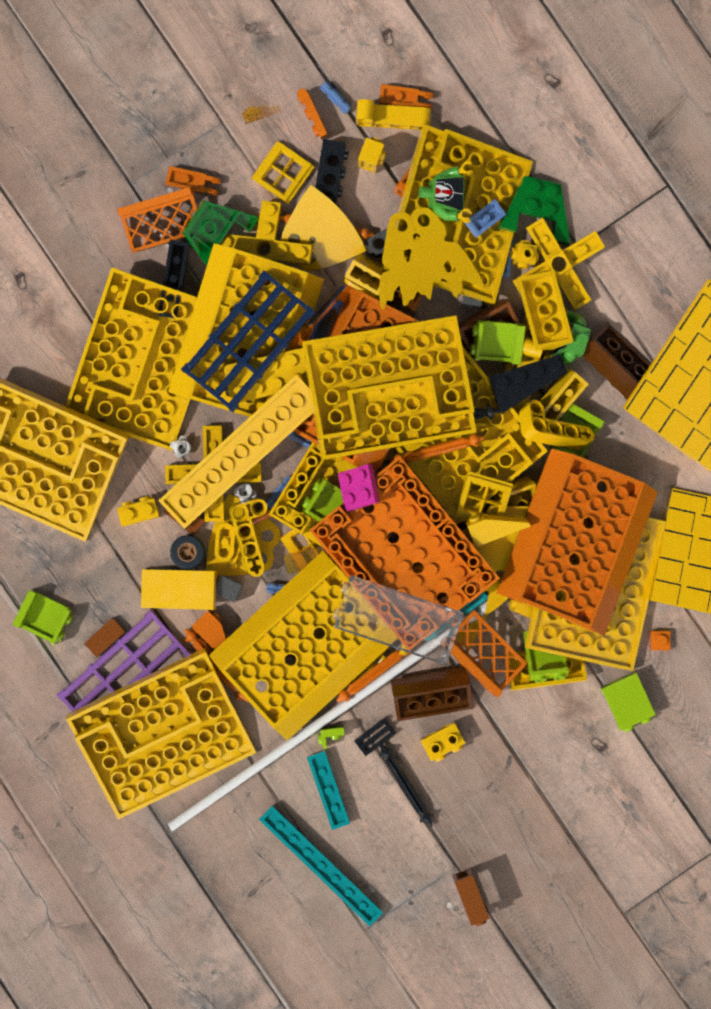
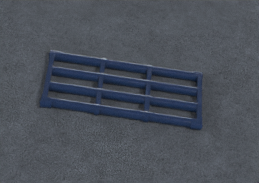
(253, 320)

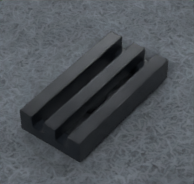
(378, 743)

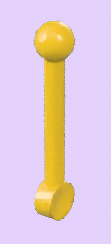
(233, 565)

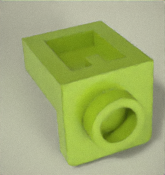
(333, 732)

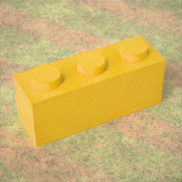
(562, 394)

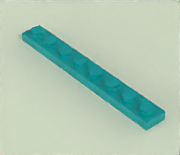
(321, 865)

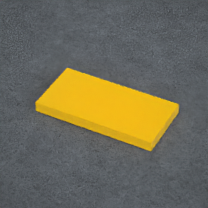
(178, 589)

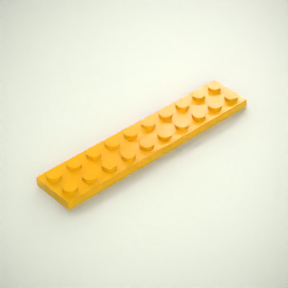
(239, 452)

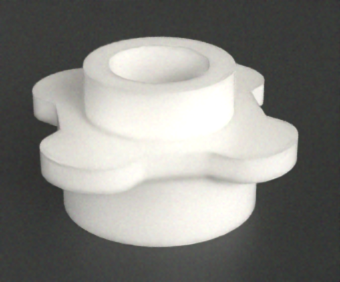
(184, 450)
(245, 487)

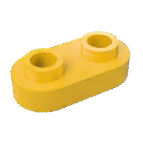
(224, 542)

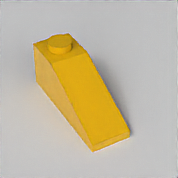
(491, 527)

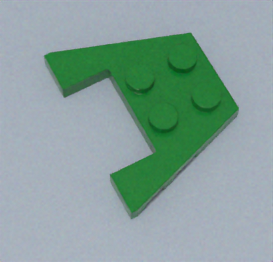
(538, 200)
(212, 224)

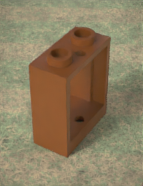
(471, 897)

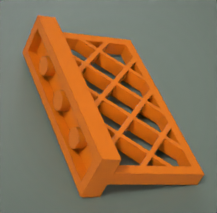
(151, 205)
(474, 668)

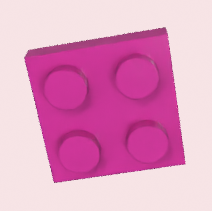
(358, 487)

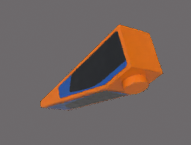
(326, 319)

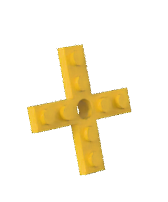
(267, 234)
(572, 255)
(211, 439)

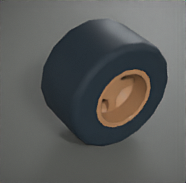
(187, 552)

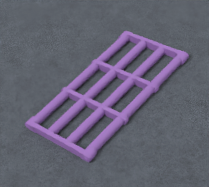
(134, 657)

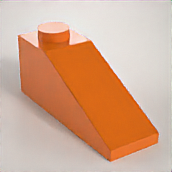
(211, 628)

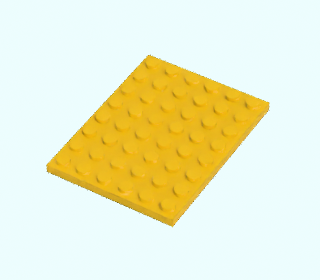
(623, 635)

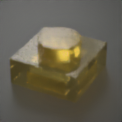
(252, 114)

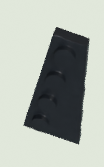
(519, 383)

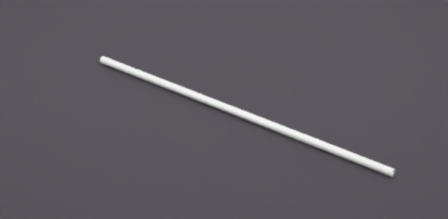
(301, 736)

